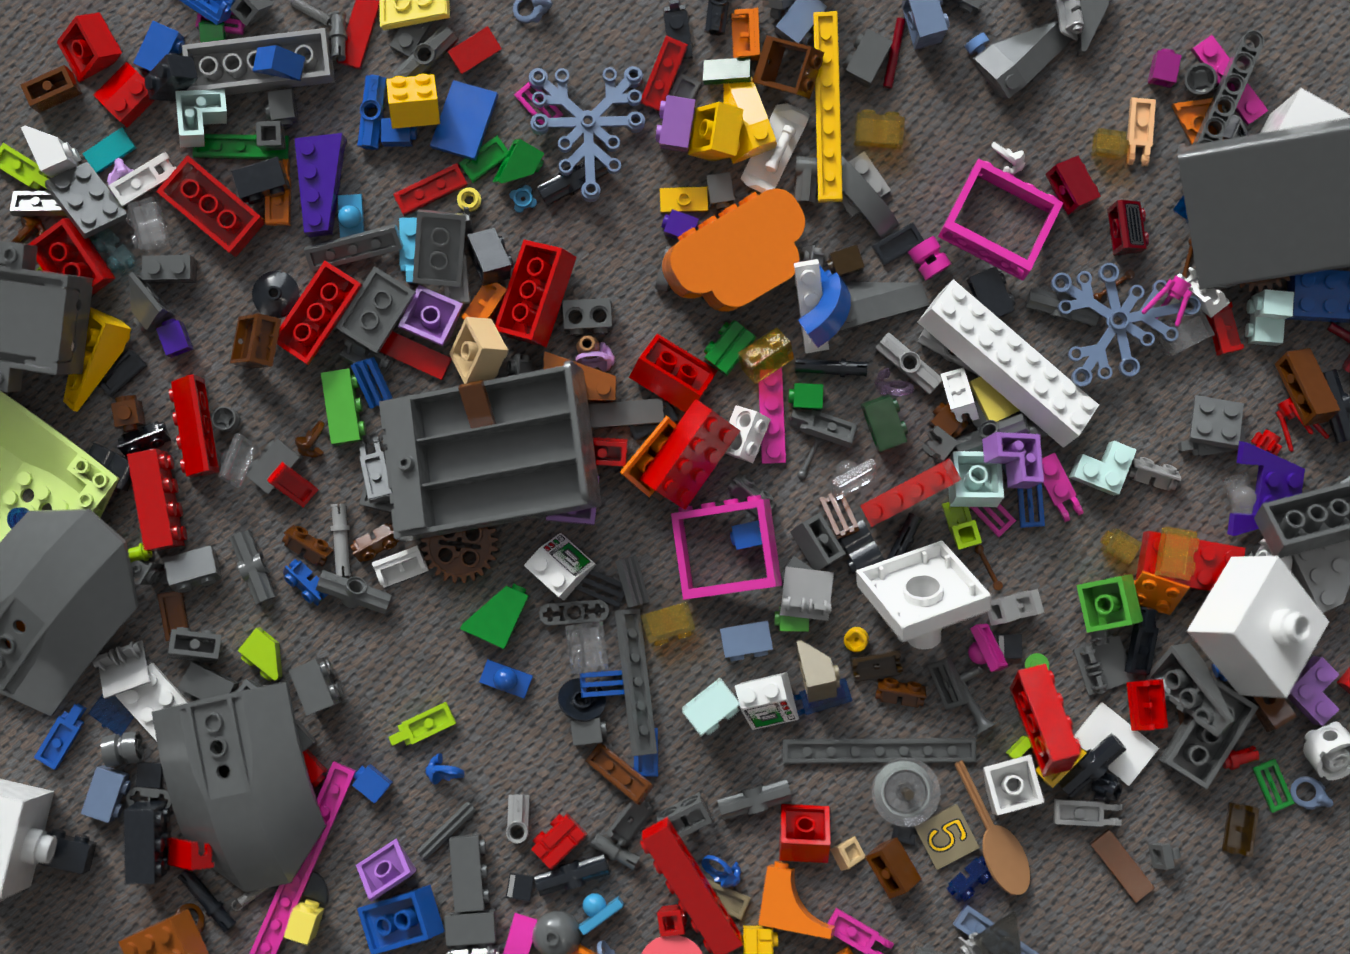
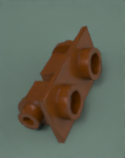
(298, 538)
(366, 549)
(912, 693)

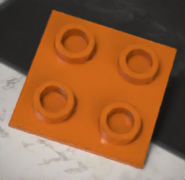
(1159, 592)

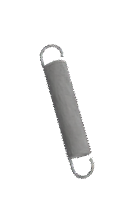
(311, 11)
(248, 897)

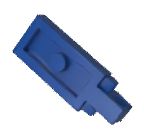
(61, 737)

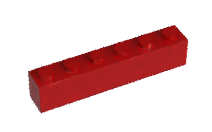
(691, 887)

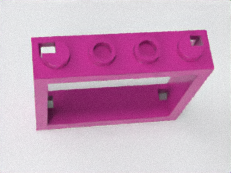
(985, 248)
(768, 540)

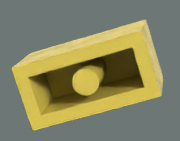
(304, 921)

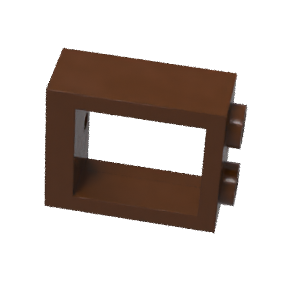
(773, 52)
(259, 341)

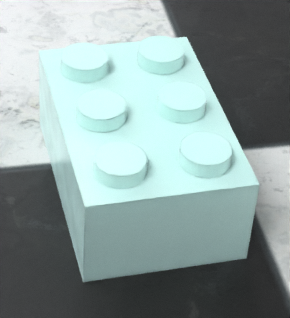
(710, 707)

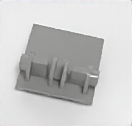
(807, 593)
(122, 669)

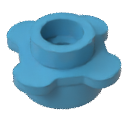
(516, 196)

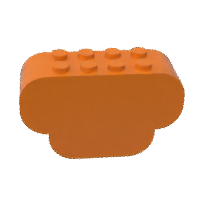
(739, 253)

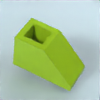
(263, 652)

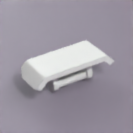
(767, 168)

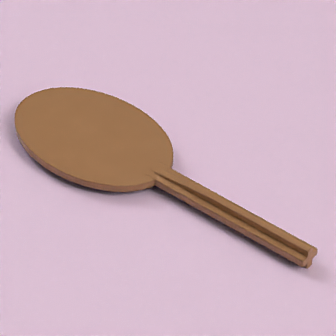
(1000, 847)

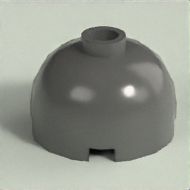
(556, 933)

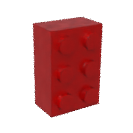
(67, 252)

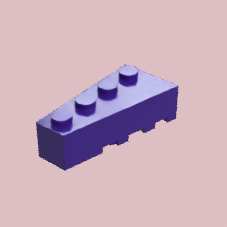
(319, 180)

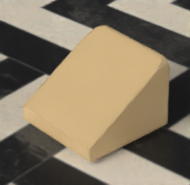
(848, 853)

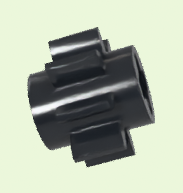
(1107, 788)

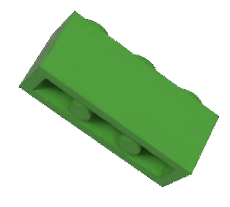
(343, 407)

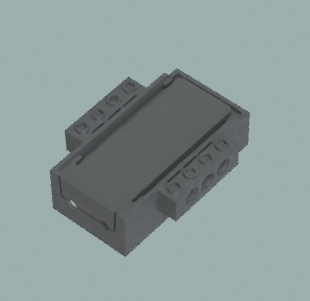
(40, 317)

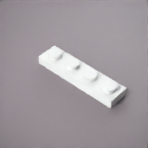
(809, 294)

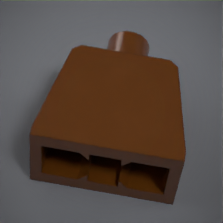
(1272, 715)

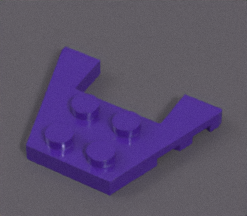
(1275, 481)

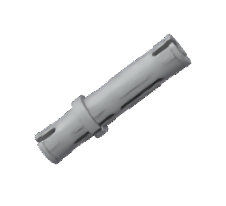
(340, 539)

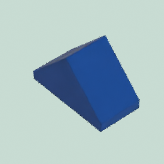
(279, 62)

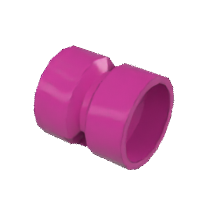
(926, 250)

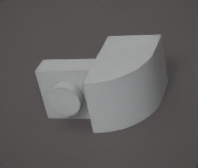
(1015, 607)

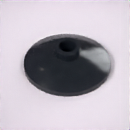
(285, 300)
(571, 694)

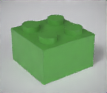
(1109, 603)

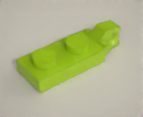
(21, 167)
(424, 725)

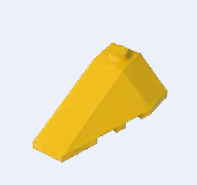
(756, 133)
(103, 346)

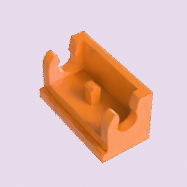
(746, 33)
(486, 302)

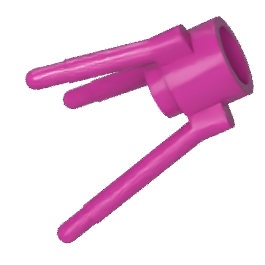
(1176, 288)

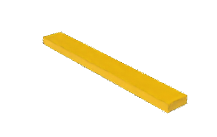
(828, 108)

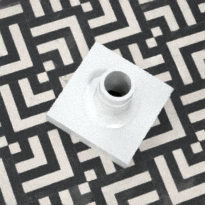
(923, 593)

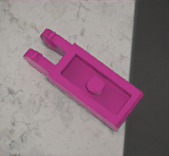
(1059, 486)
(856, 933)

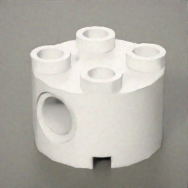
(1329, 750)

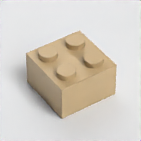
(478, 350)

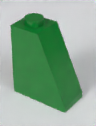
(499, 616)

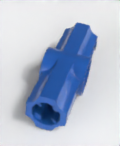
(372, 98)

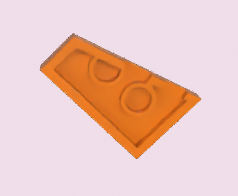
(1191, 116)

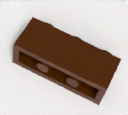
(1307, 387)

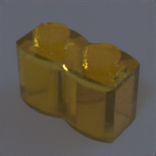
(879, 130)

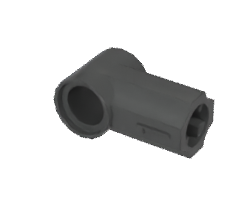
(806, 179)

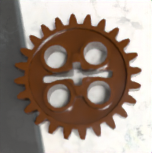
(456, 566)

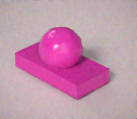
(986, 649)

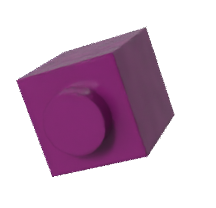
(1164, 68)

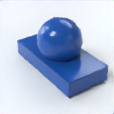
(506, 678)

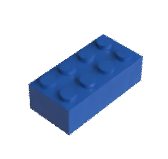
(1321, 296)

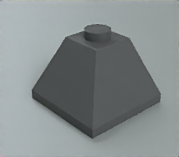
(147, 305)

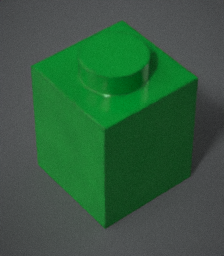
(806, 396)

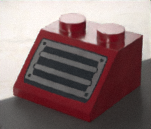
(1127, 227)

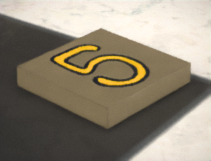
(946, 836)

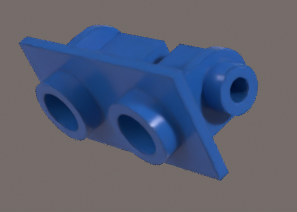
(298, 576)

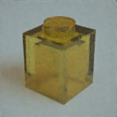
(1109, 144)
(1120, 545)

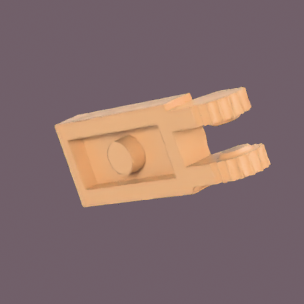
(1140, 128)

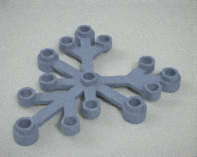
(588, 149)
(1097, 352)

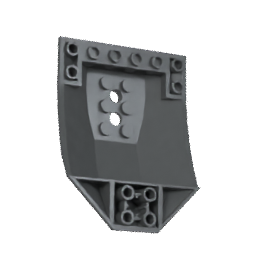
(72, 591)
(265, 811)

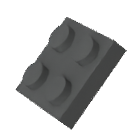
(1216, 422)

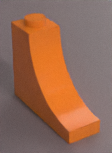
(782, 905)

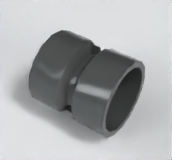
(1201, 79)
(119, 749)

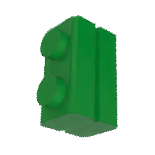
(724, 353)

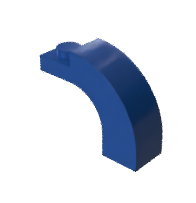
(831, 310)

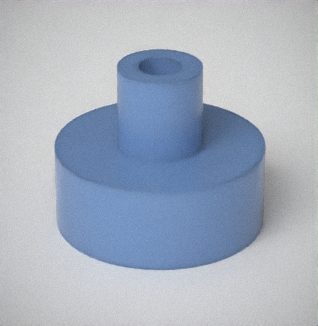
(977, 44)

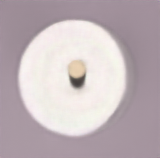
(905, 792)

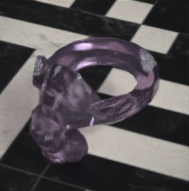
(886, 387)

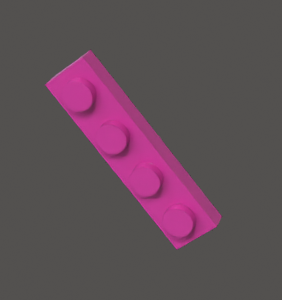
(1211, 53)
(772, 406)

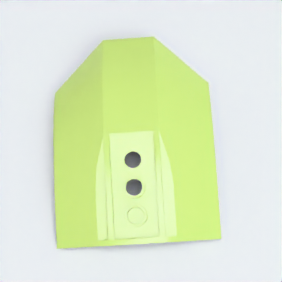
(48, 464)

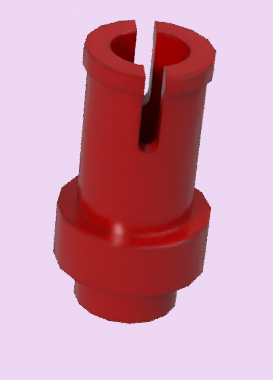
(1241, 757)

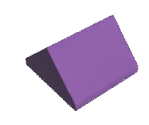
(431, 316)
(385, 869)

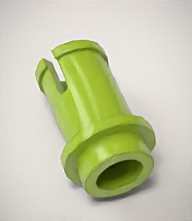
(138, 553)

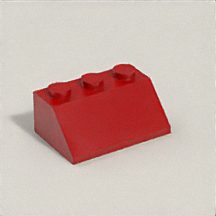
(672, 373)

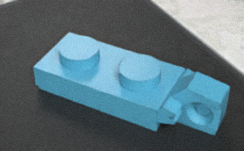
(407, 232)

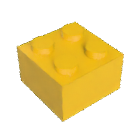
(413, 101)
(716, 131)

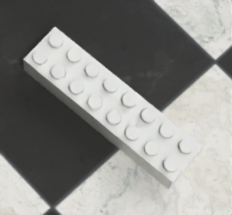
(1008, 363)

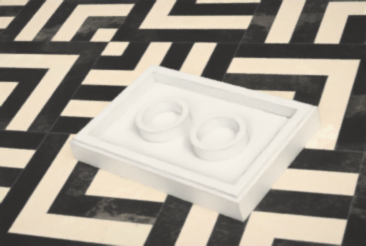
(1139, 749)

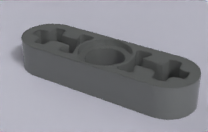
(592, 617)

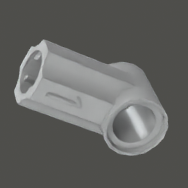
(518, 815)

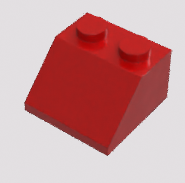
(88, 45)
(125, 95)
(804, 833)

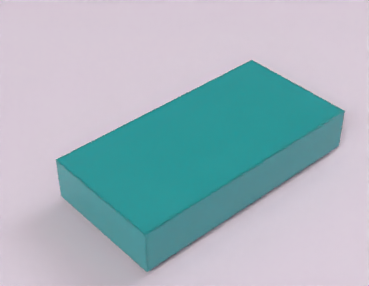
(108, 150)

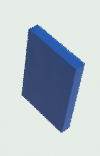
(464, 120)

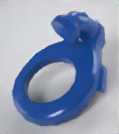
(439, 772)
(727, 877)

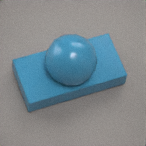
(350, 214)
(596, 907)

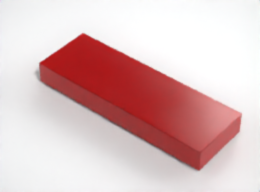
(359, 32)
(664, 72)
(430, 189)
(416, 355)

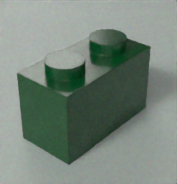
(884, 422)

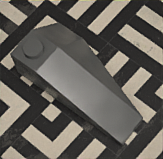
(1017, 60)
(881, 301)
(1192, 688)

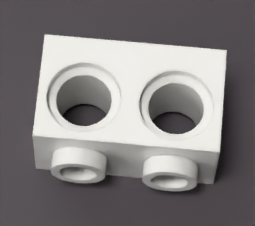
(753, 428)

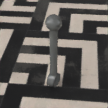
(802, 473)

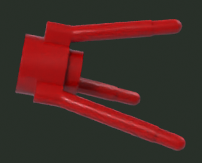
(1288, 409)

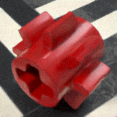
(1267, 441)

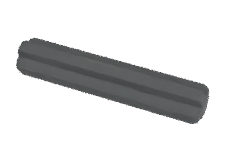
(446, 830)

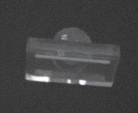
(236, 460)
(852, 476)
(1240, 493)

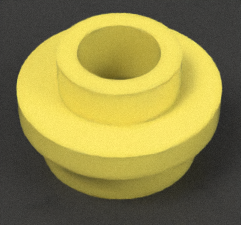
(469, 192)

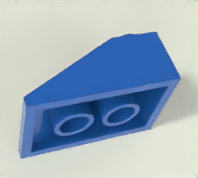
(401, 920)

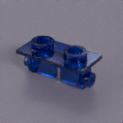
(964, 886)

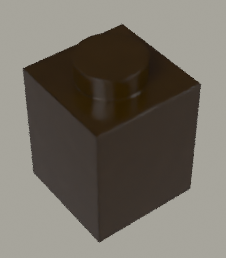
(845, 261)

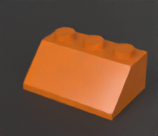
(643, 457)

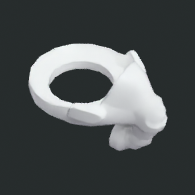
(1016, 158)

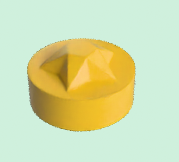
(856, 639)

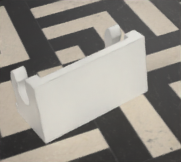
(1211, 299)
(959, 394)
(400, 566)

